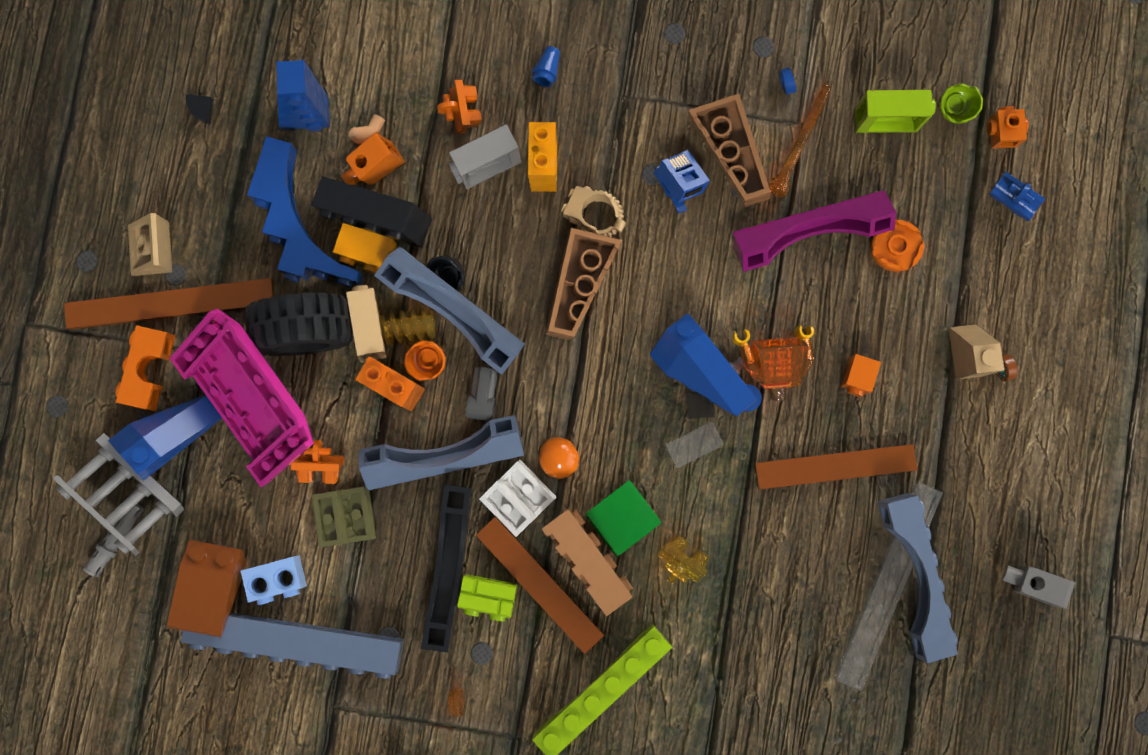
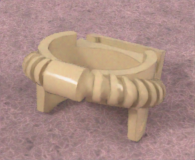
(578, 201)

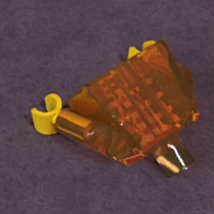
(777, 361)

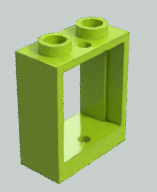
(893, 111)

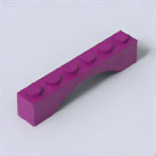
(862, 216)

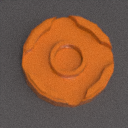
(898, 248)

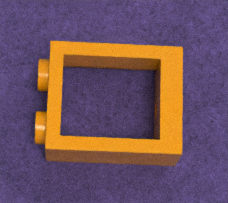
(542, 157)

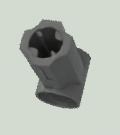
(482, 401)

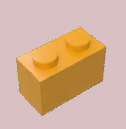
(362, 247)

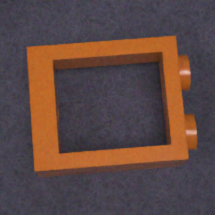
(390, 384)

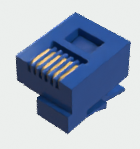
(681, 179)

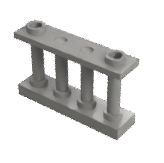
(165, 504)

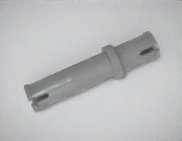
(107, 549)

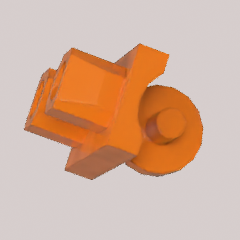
(455, 107)
(318, 459)

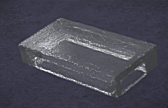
(694, 444)

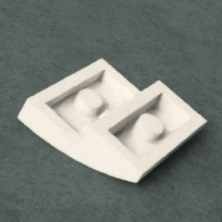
(517, 498)

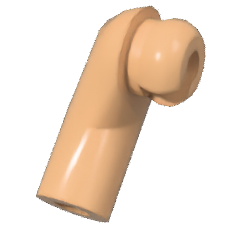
(361, 134)

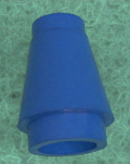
(546, 68)

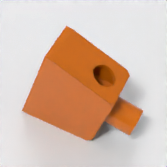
(372, 161)

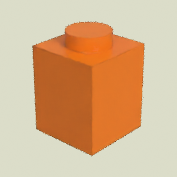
(860, 375)

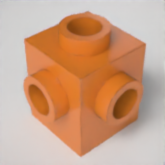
(1007, 127)

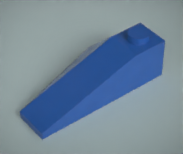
(695, 361)

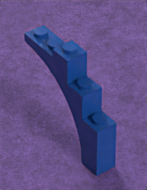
(273, 189)

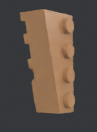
(579, 278)
(588, 562)

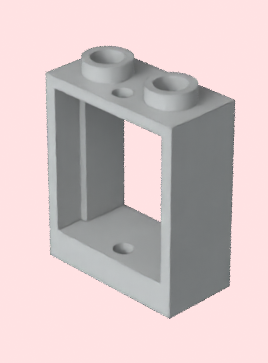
(484, 157)

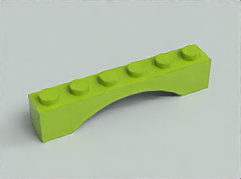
(602, 692)

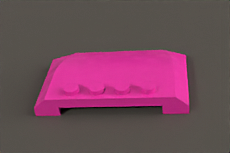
(245, 394)

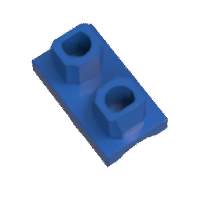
(1016, 196)

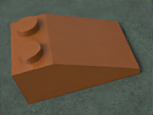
(206, 588)

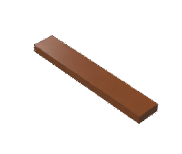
(835, 466)
(540, 585)

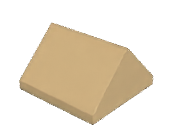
(149, 246)

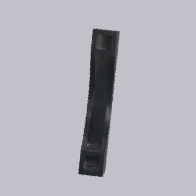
(448, 571)

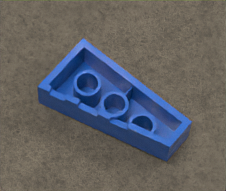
(300, 98)

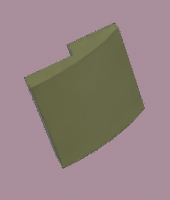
(344, 516)

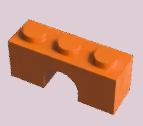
(145, 347)

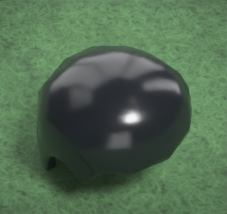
(448, 269)

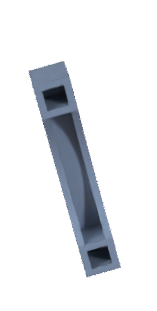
(411, 278)
(391, 465)
(931, 629)

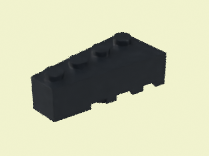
(372, 211)

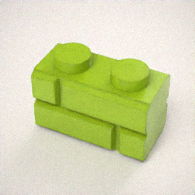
(487, 597)

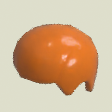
(425, 360)
(558, 457)

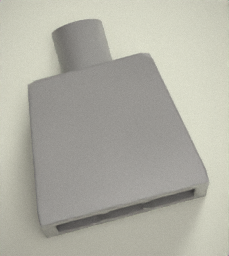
(1047, 589)

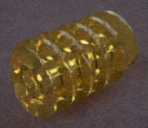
(408, 326)

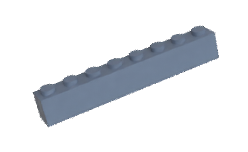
(304, 644)

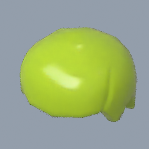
(960, 103)

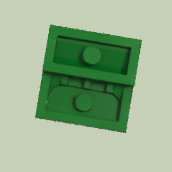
(623, 518)

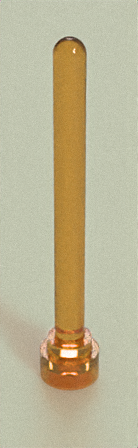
(780, 183)

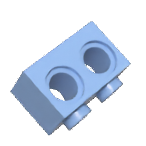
(273, 575)

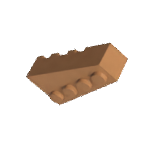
(731, 143)

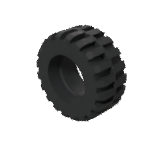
(299, 324)

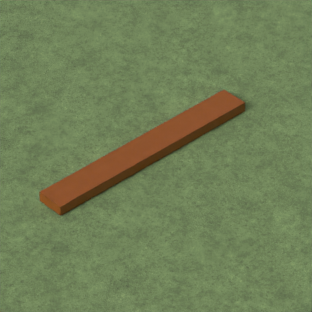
(166, 304)

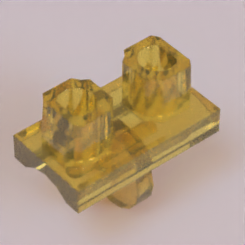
(680, 564)

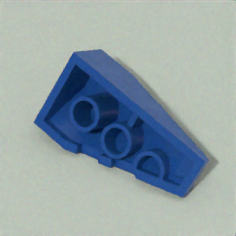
(160, 437)

